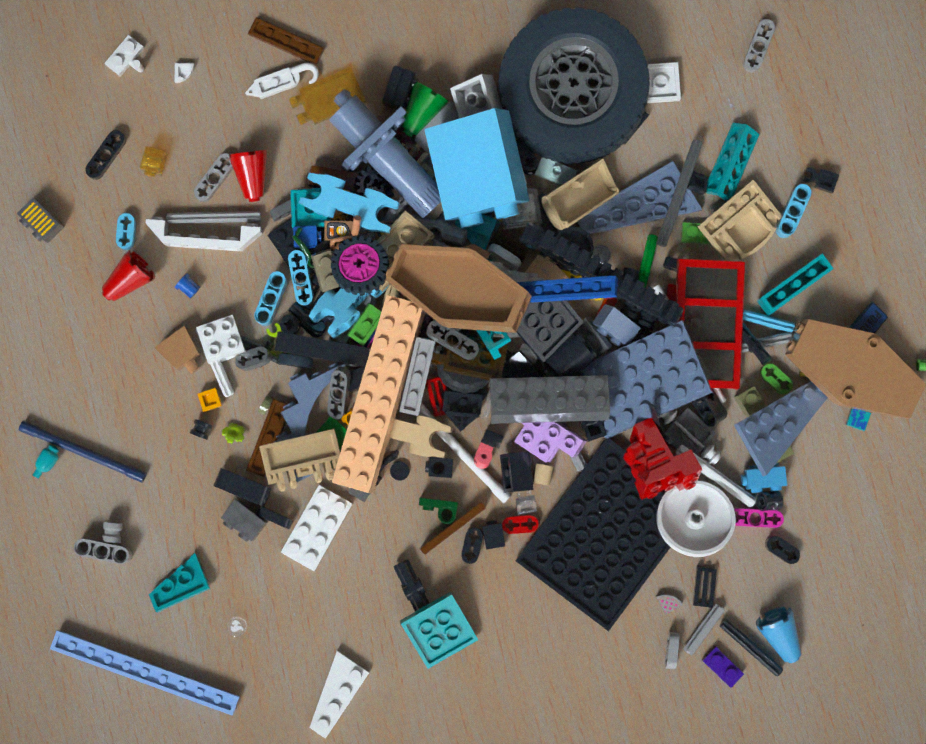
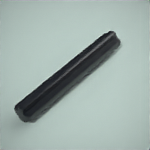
(751, 647)

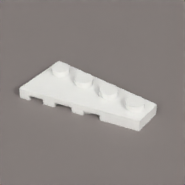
(340, 687)

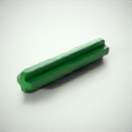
(647, 258)

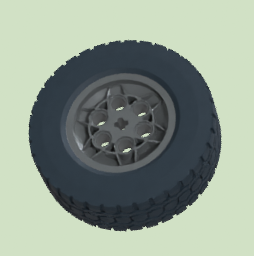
(574, 129)

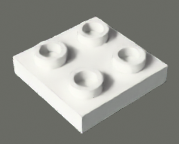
(220, 339)

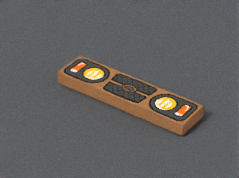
(336, 229)

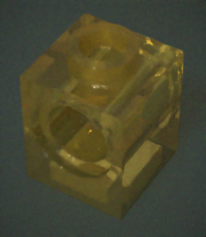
(153, 162)

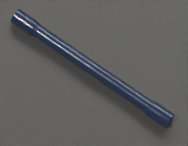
(129, 471)

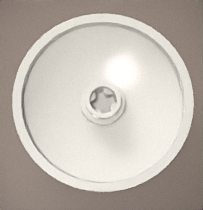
(696, 519)

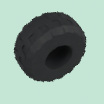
(460, 382)

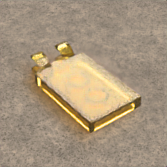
(320, 96)

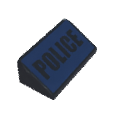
(870, 319)

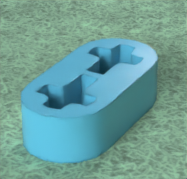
(131, 230)

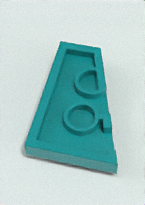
(181, 585)

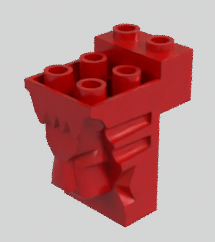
(655, 465)

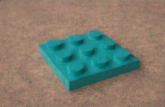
(438, 630)

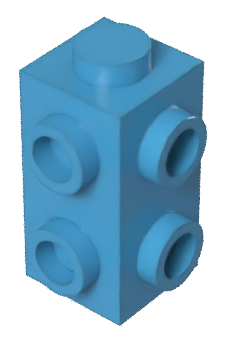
(754, 480)

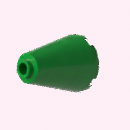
(421, 108)

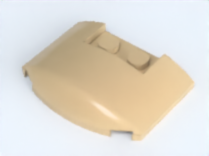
(741, 223)

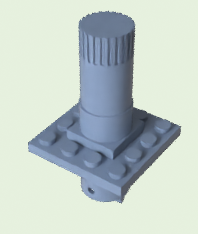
(380, 148)

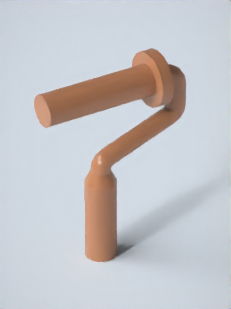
(355, 231)

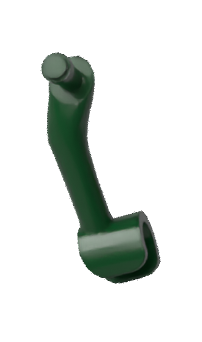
(302, 245)

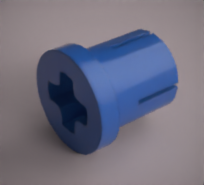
(187, 286)

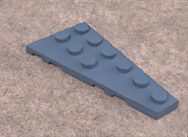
(640, 203)
(776, 426)

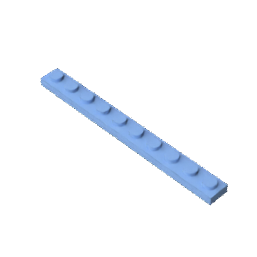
(145, 672)

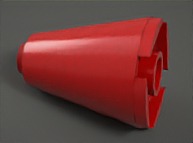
(250, 172)
(127, 276)

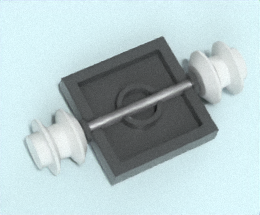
(692, 433)

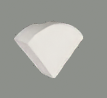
(183, 71)

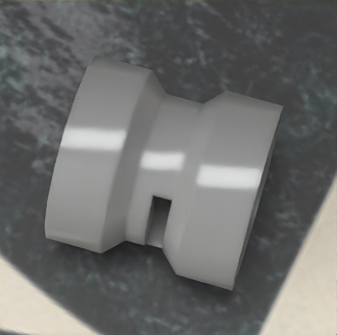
(112, 532)

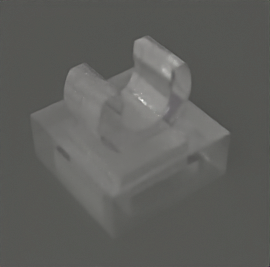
(525, 504)

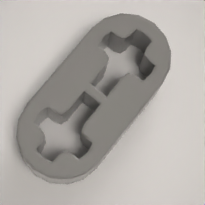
(672, 650)

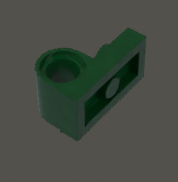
(429, 504)

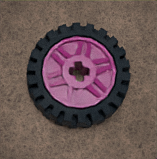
(349, 257)

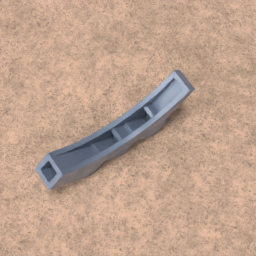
(305, 393)

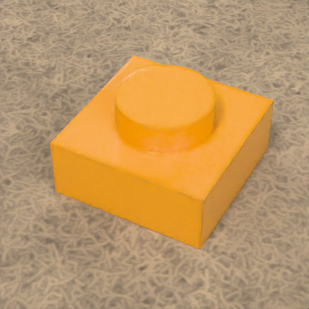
(209, 400)

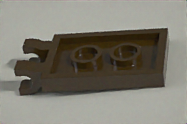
(481, 367)

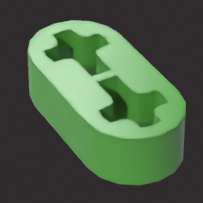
(779, 376)

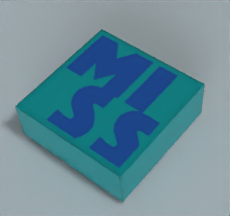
(858, 419)

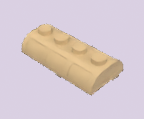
(580, 195)

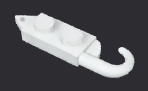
(280, 81)

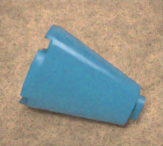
(781, 633)

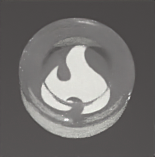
(236, 626)

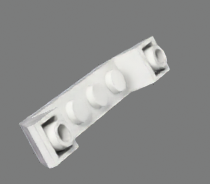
(248, 235)

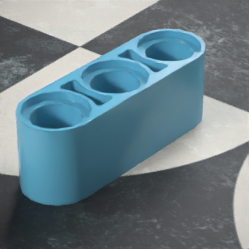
(800, 205)
(270, 289)

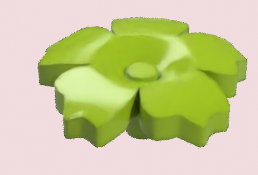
(233, 433)

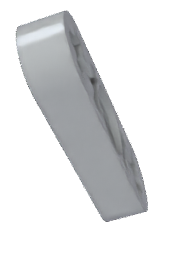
(759, 30)
(210, 192)

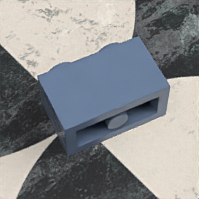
(615, 325)

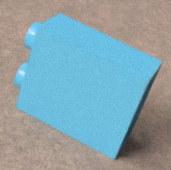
(477, 167)

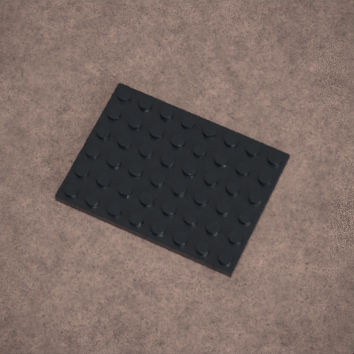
(598, 539)

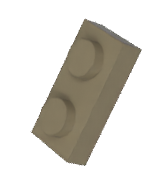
(323, 270)

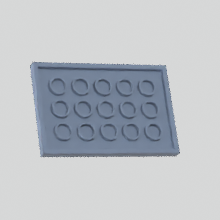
(652, 370)

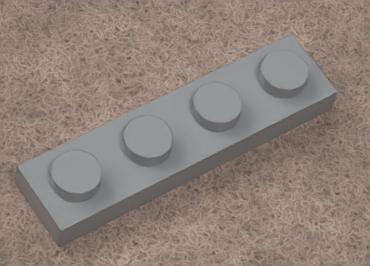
(417, 375)

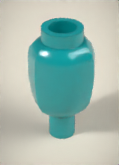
(46, 460)

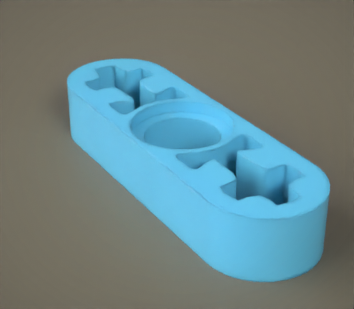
(309, 290)

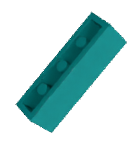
(795, 284)

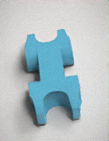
(335, 198)
(341, 306)

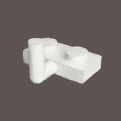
(125, 56)

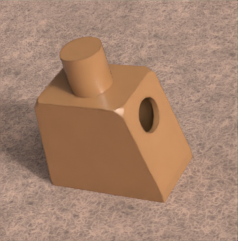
(180, 350)

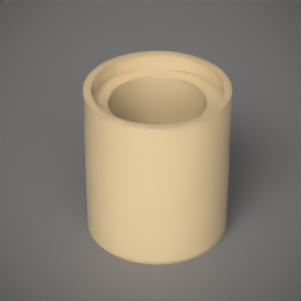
(542, 474)

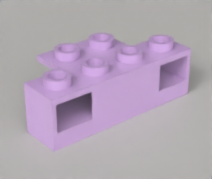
(546, 438)

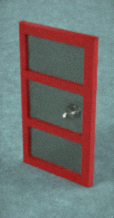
(713, 315)

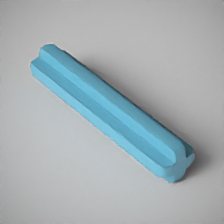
(768, 321)

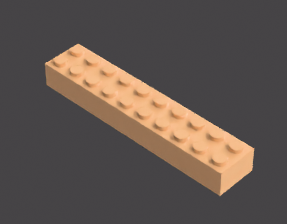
(379, 395)

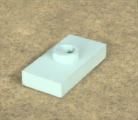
(554, 171)

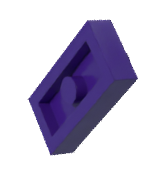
(722, 667)

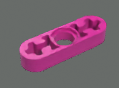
(740, 522)

